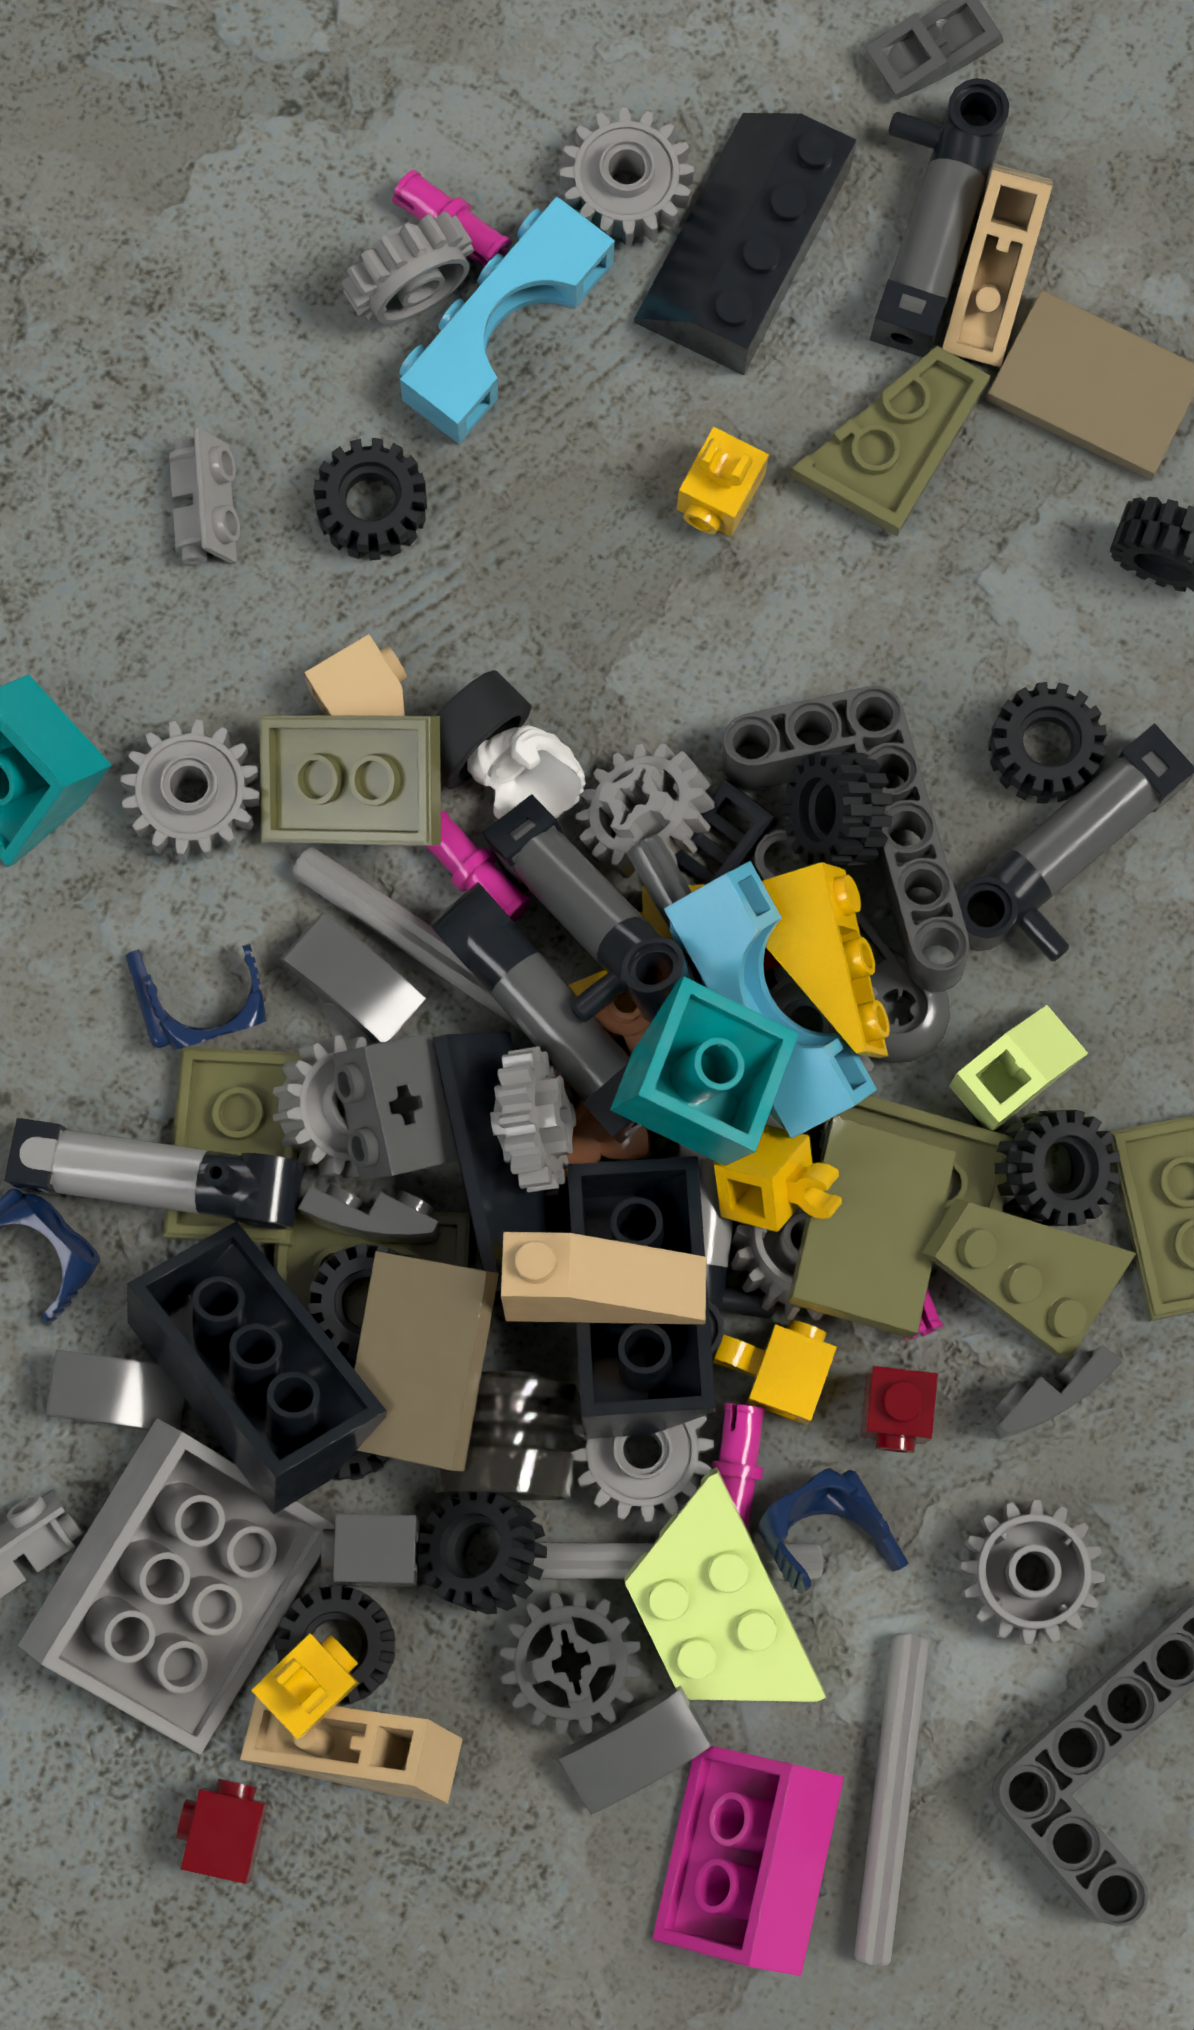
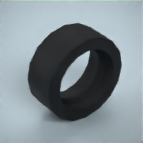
(473, 716)

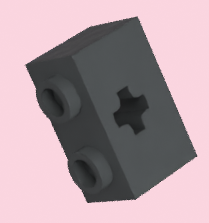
(417, 1127)
(372, 1550)

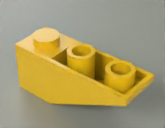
(825, 953)

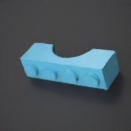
(553, 263)
(726, 937)

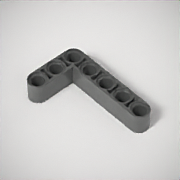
(899, 865)
(1106, 1740)

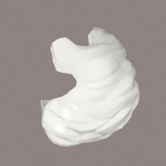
(528, 763)

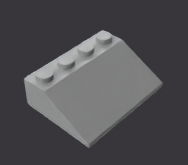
(175, 1588)

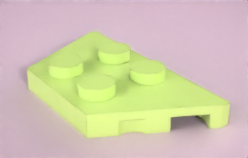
(717, 1607)

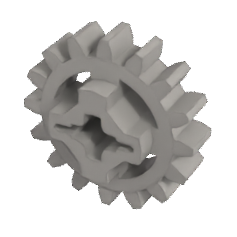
(643, 804)
(533, 1119)

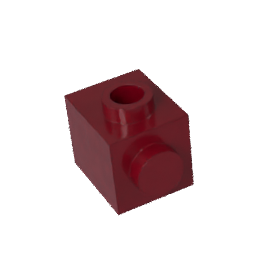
(898, 1408)
(222, 1831)

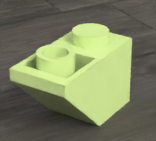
(1017, 1068)

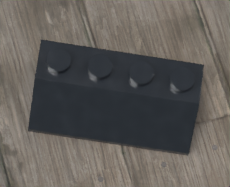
(747, 236)
(493, 1193)
(253, 1365)
(642, 1374)

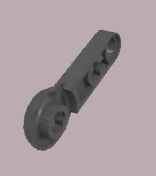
(929, 1010)

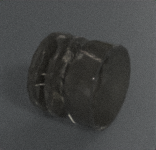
(509, 1440)

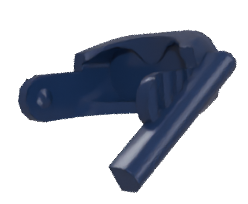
(166, 1030)
(75, 1252)
(825, 1494)

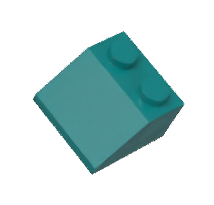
(44, 767)
(706, 1073)

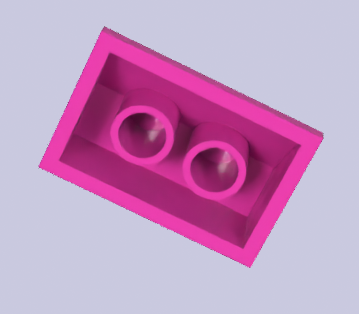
(748, 1860)

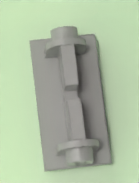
(204, 471)
(37, 1534)

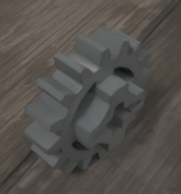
(600, 1655)

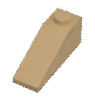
(997, 265)
(359, 681)
(599, 1281)
(361, 1751)

